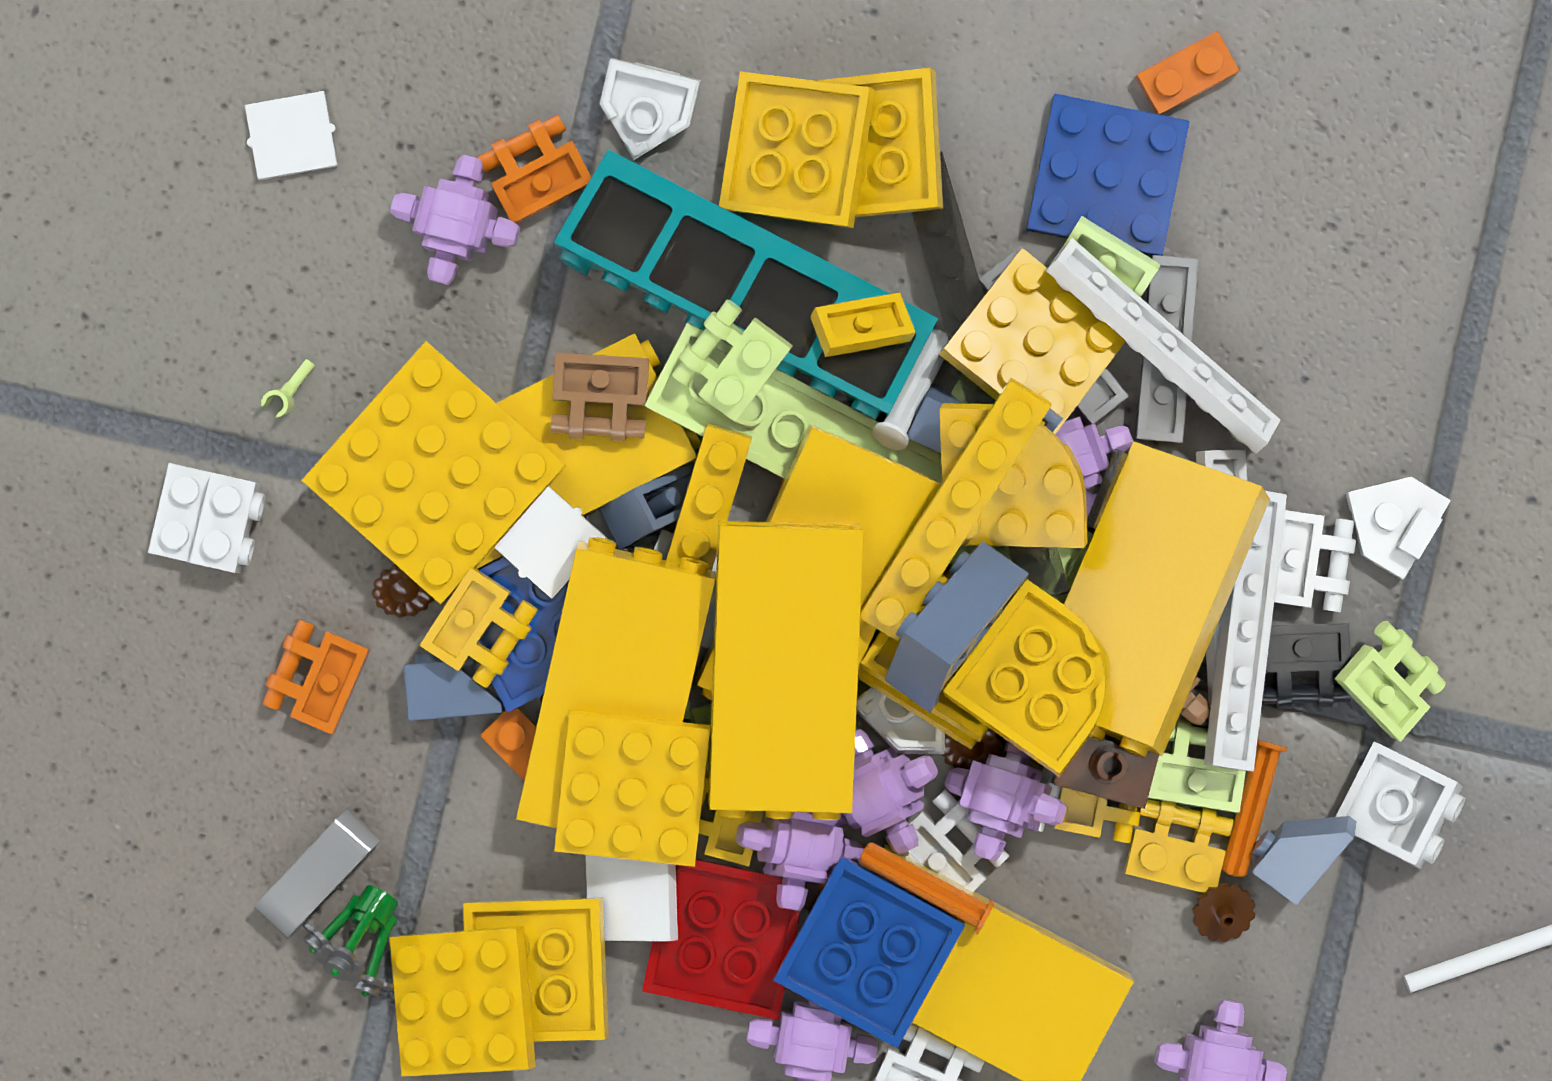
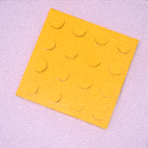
(433, 472)

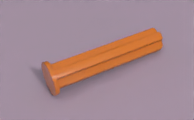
(1252, 809)
(926, 886)

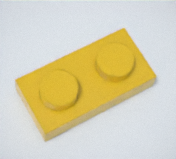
(862, 324)

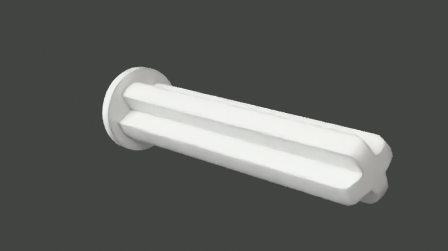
(893, 430)

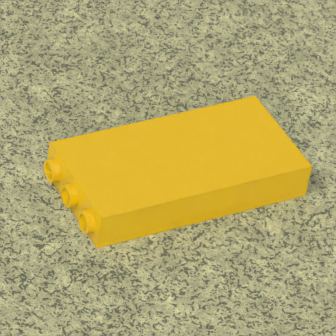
(596, 466)
(848, 486)
(1160, 586)
(619, 650)
(785, 669)
(1022, 996)

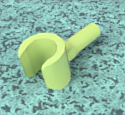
(289, 389)

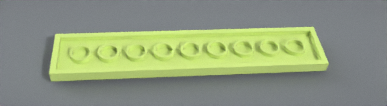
(779, 422)

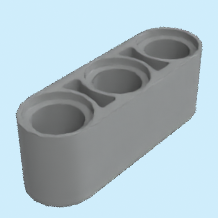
(317, 873)

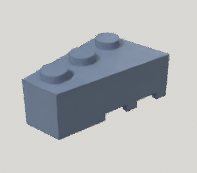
(952, 623)

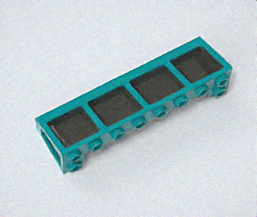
(701, 255)

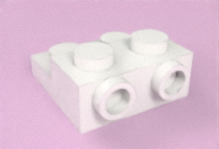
(206, 518)
(1401, 805)

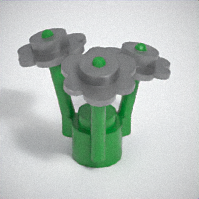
(372, 912)

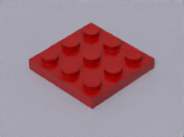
(726, 942)

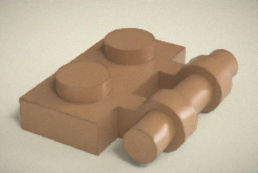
(602, 381)

